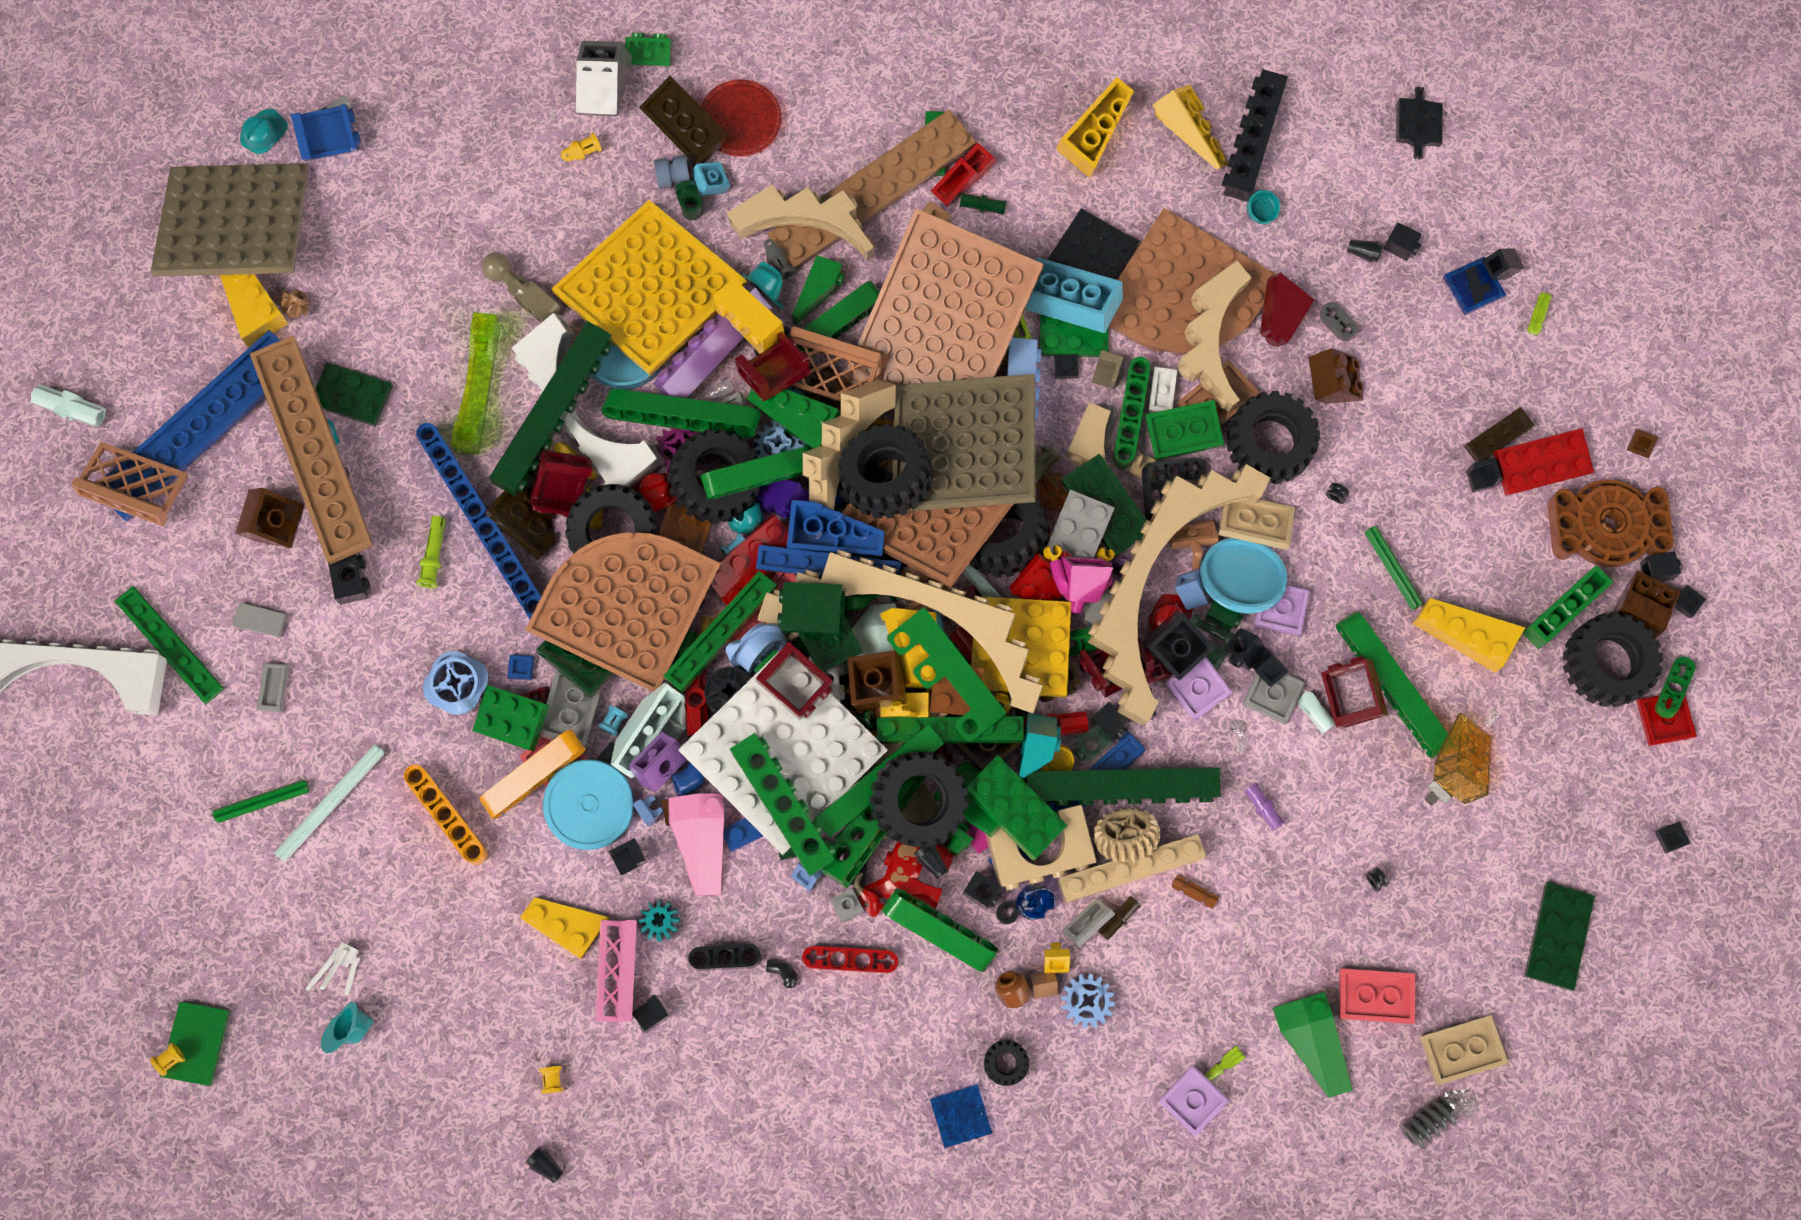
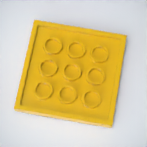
(1046, 633)

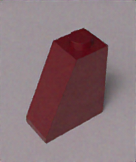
(1283, 309)

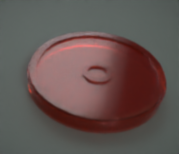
(746, 114)

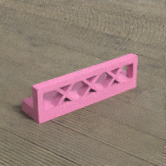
(625, 971)

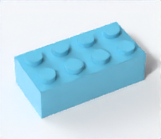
(1075, 296)

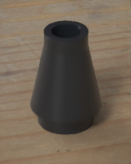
(1366, 250)
(931, 860)
(544, 1165)

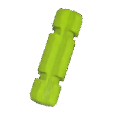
(1539, 313)

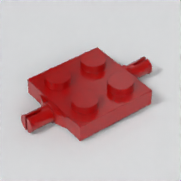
(1037, 580)

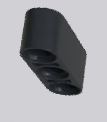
(713, 953)

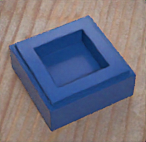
(520, 667)

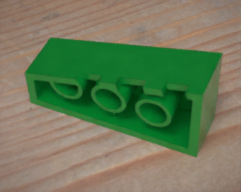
(796, 414)

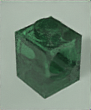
(1099, 737)

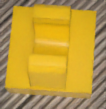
(1056, 959)

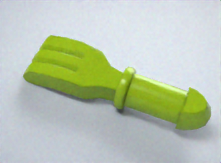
(1228, 1061)

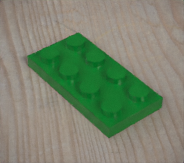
(1015, 808)

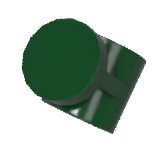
(687, 194)

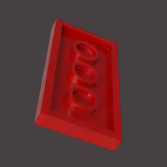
(1543, 461)
(740, 563)

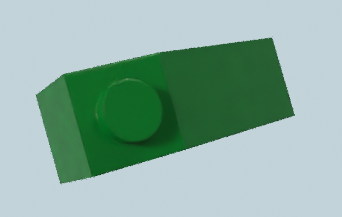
(819, 286)

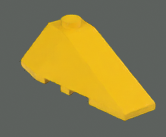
(1182, 114)

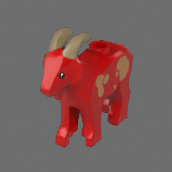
(901, 873)

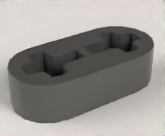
(1340, 320)

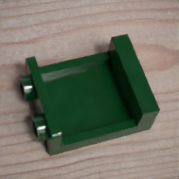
(812, 608)

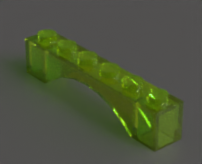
(472, 412)

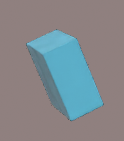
(710, 178)

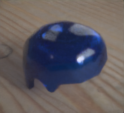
(1035, 901)

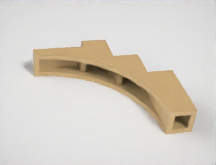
(772, 209)
(1203, 332)
(858, 410)
(1089, 435)

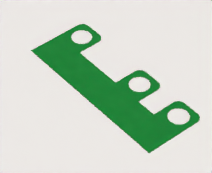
(952, 665)

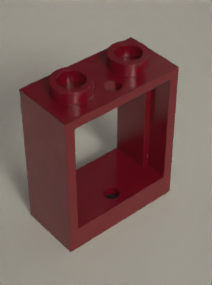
(776, 664)
(1337, 670)

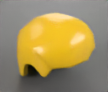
(1061, 760)

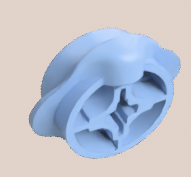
(755, 646)
(463, 705)

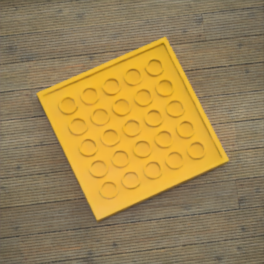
(647, 286)

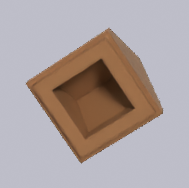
(1043, 984)

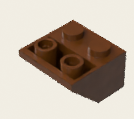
(1335, 377)
(1648, 601)

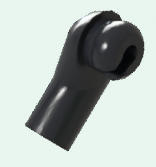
(785, 970)

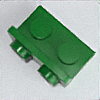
(649, 51)

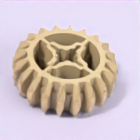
(1127, 834)

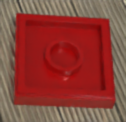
(1665, 730)

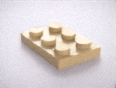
(1258, 523)
(1463, 1050)

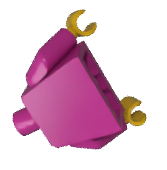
(1081, 577)

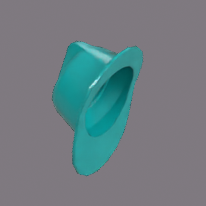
(262, 131)
(768, 280)
(345, 1028)

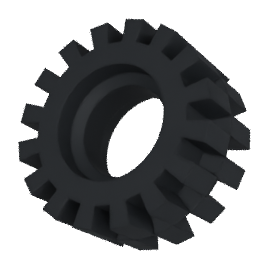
(1020, 1056)

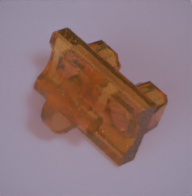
(1052, 491)

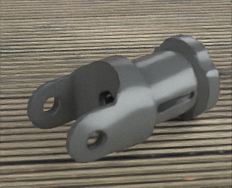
(775, 257)

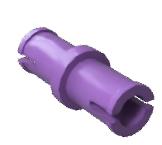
(1264, 807)

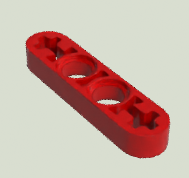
(850, 956)

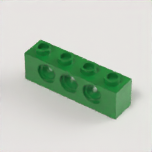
(1567, 607)

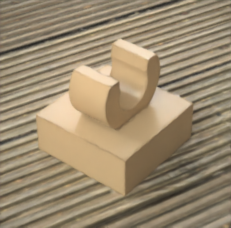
(1139, 461)

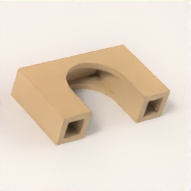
(1075, 852)

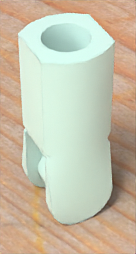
(1316, 712)

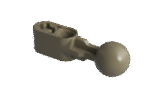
(527, 294)

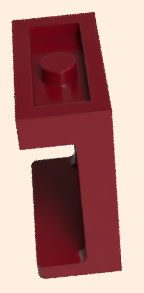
(774, 368)
(559, 482)
(1094, 662)

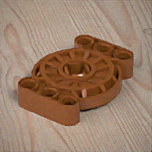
(1627, 508)

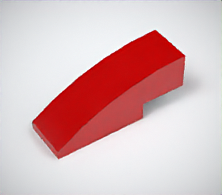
(963, 174)

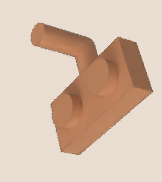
(1195, 536)

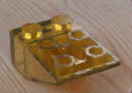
(1464, 761)

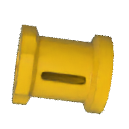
(167, 1059)
(551, 1079)

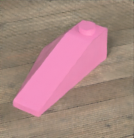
(699, 834)

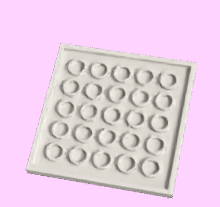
(817, 753)

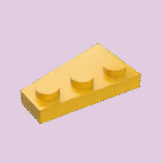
(565, 925)

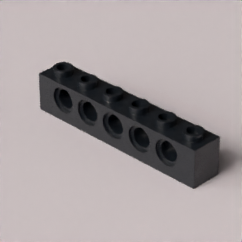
(1273, 86)
(354, 589)

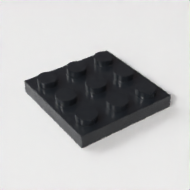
(1094, 246)

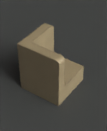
(1107, 369)

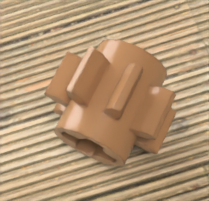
(294, 303)

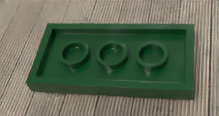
(1099, 483)
(1559, 936)

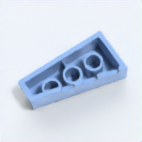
(1023, 359)

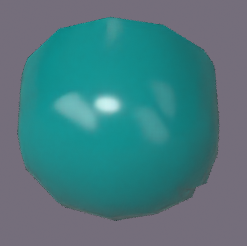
(1263, 207)
(747, 520)

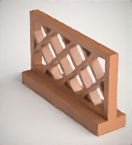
(837, 349)
(125, 502)

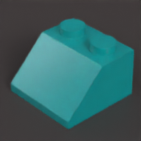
(1040, 742)

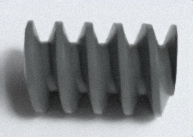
(1429, 1122)

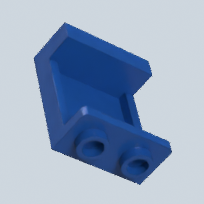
(326, 132)

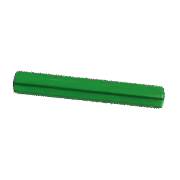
(1394, 568)
(260, 801)

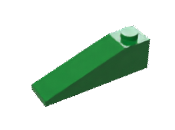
(1314, 1037)

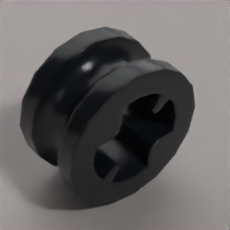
(1337, 493)
(1377, 879)
(999, 911)

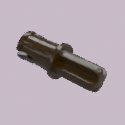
(1121, 915)

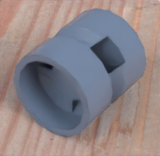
(671, 171)

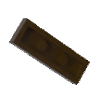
(1499, 435)

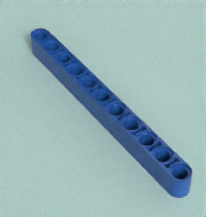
(480, 521)

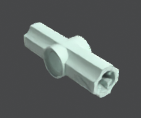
(68, 405)

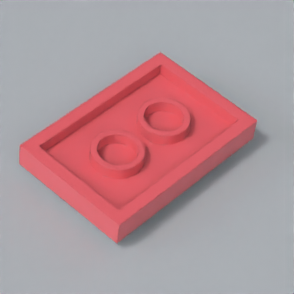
(1376, 996)

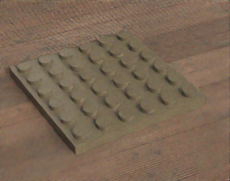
(231, 220)
(976, 439)

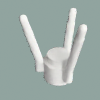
(342, 956)

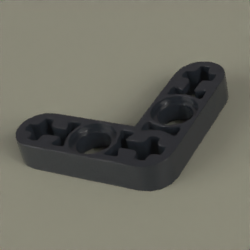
(1156, 482)

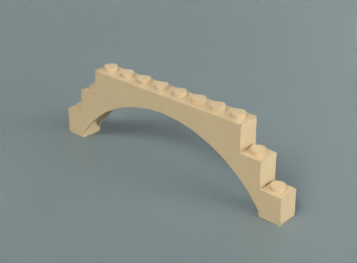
(984, 622)
(1118, 626)

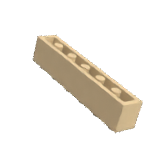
(1118, 874)

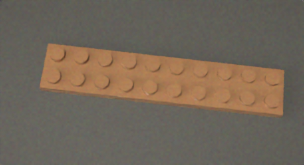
(882, 183)
(311, 450)

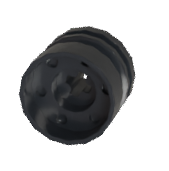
(719, 684)

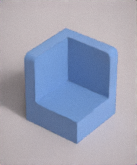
(1191, 590)

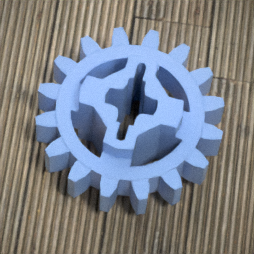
(771, 438)
(1095, 1010)

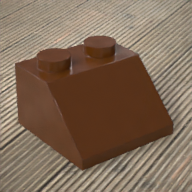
(269, 518)
(876, 680)

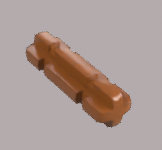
(1194, 891)

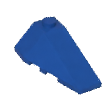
(826, 531)

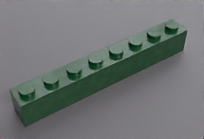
(551, 409)
(1126, 785)

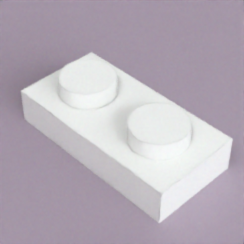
(1162, 389)

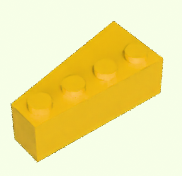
(1471, 633)

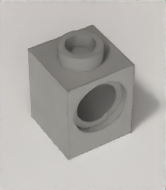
(847, 906)

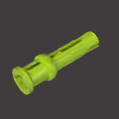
(430, 563)

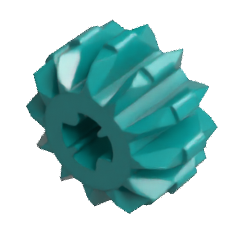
(650, 919)

